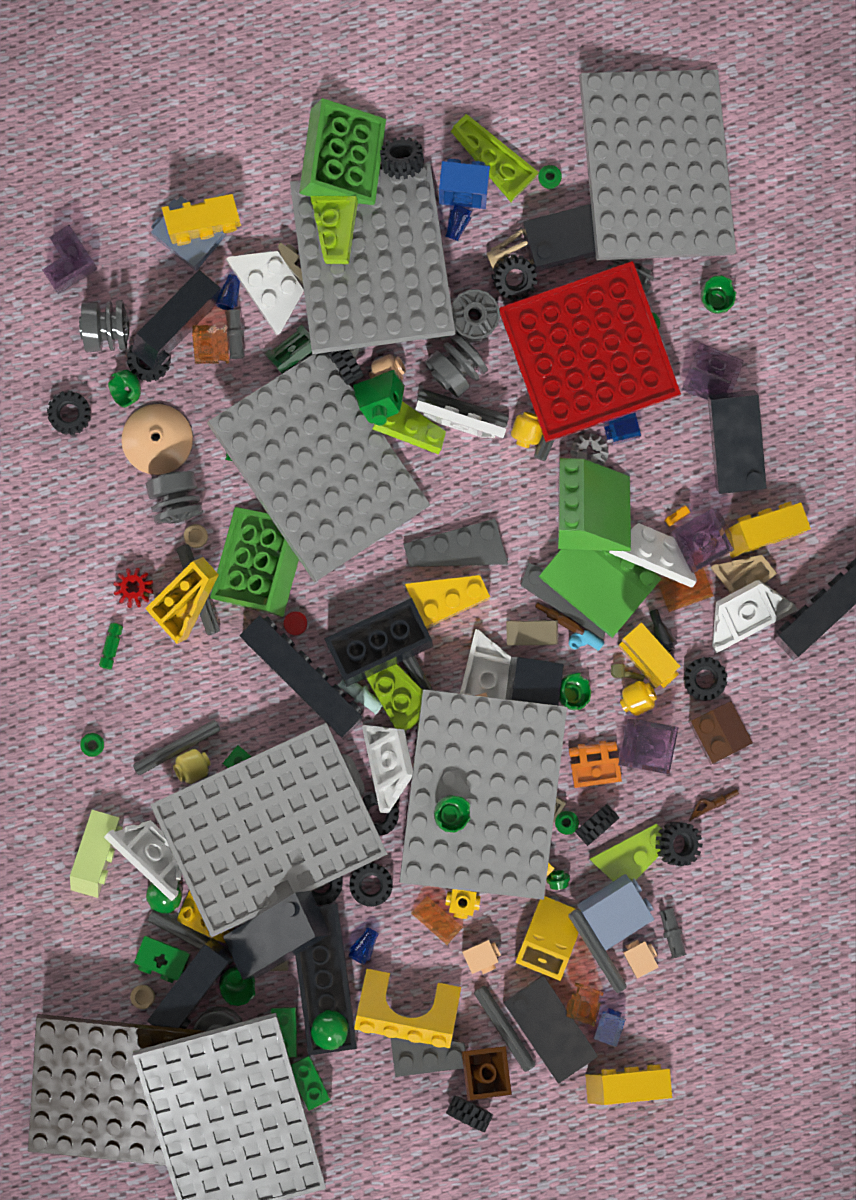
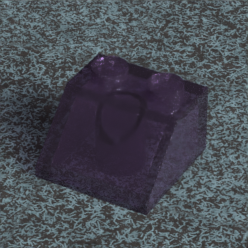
(712, 372)
(704, 539)
(648, 746)

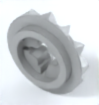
(597, 444)

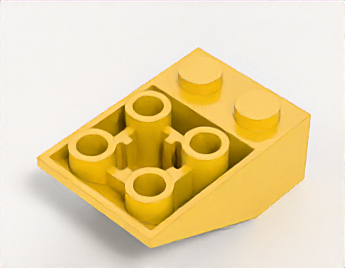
(548, 939)

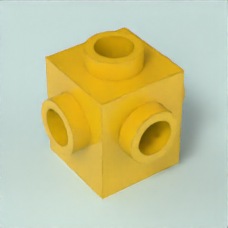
(459, 910)

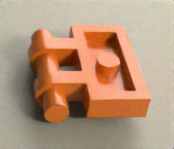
(595, 772)

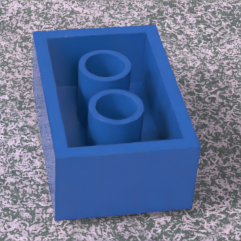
(464, 184)

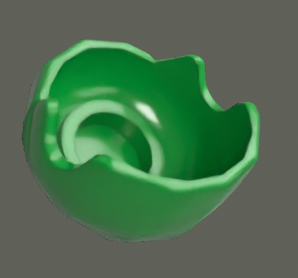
(722, 286)
(124, 379)
(574, 692)
(452, 813)
(161, 903)
(235, 989)
(329, 1030)

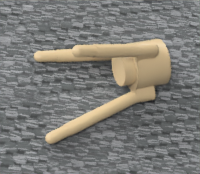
(498, 252)

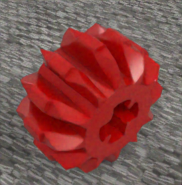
(133, 596)

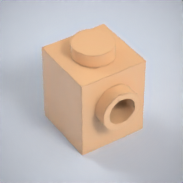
(482, 957)
(640, 957)

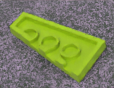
(506, 168)
(398, 696)

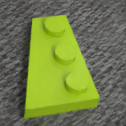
(335, 226)
(414, 429)
(630, 856)

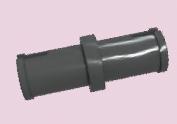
(235, 334)
(672, 933)

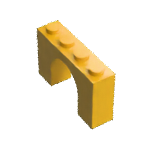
(649, 656)
(378, 1018)

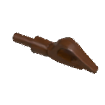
(562, 620)
(712, 804)

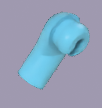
(588, 638)

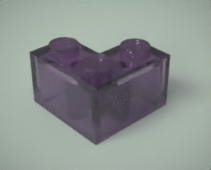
(72, 265)

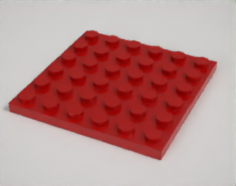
(589, 351)

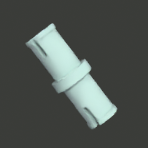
(362, 695)

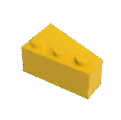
(201, 219)
(768, 527)
(446, 597)
(183, 599)
(628, 1085)

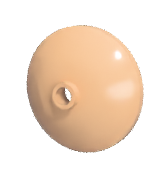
(161, 455)

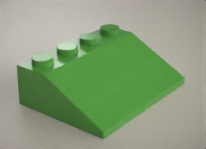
(342, 152)
(593, 507)
(255, 565)
(600, 585)

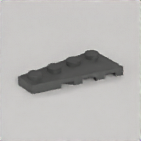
(466, 546)
(539, 588)

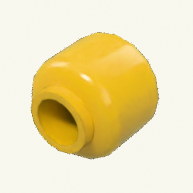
(526, 430)
(638, 698)

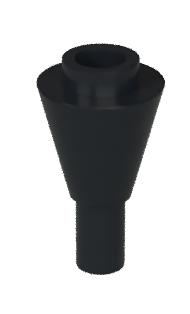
(661, 632)

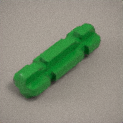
(111, 646)

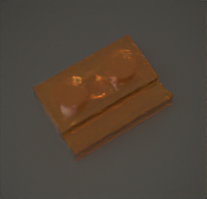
(210, 344)
(679, 595)
(584, 1005)

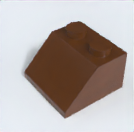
(720, 732)
(486, 1073)

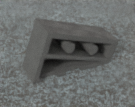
(422, 1058)

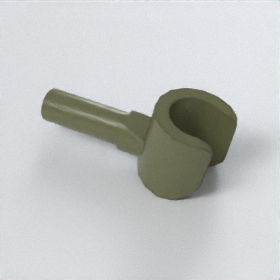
(618, 671)

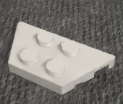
(268, 285)
(451, 418)
(657, 553)
(747, 613)
(486, 668)
(388, 763)
(150, 853)

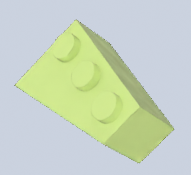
(94, 854)

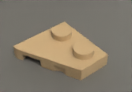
(743, 572)

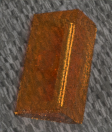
(437, 920)

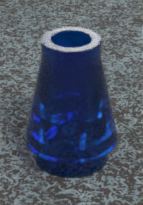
(458, 221)
(229, 293)
(363, 946)

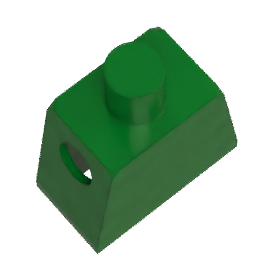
(380, 397)

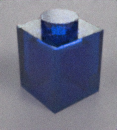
(622, 429)
(609, 1027)

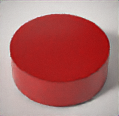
(295, 623)

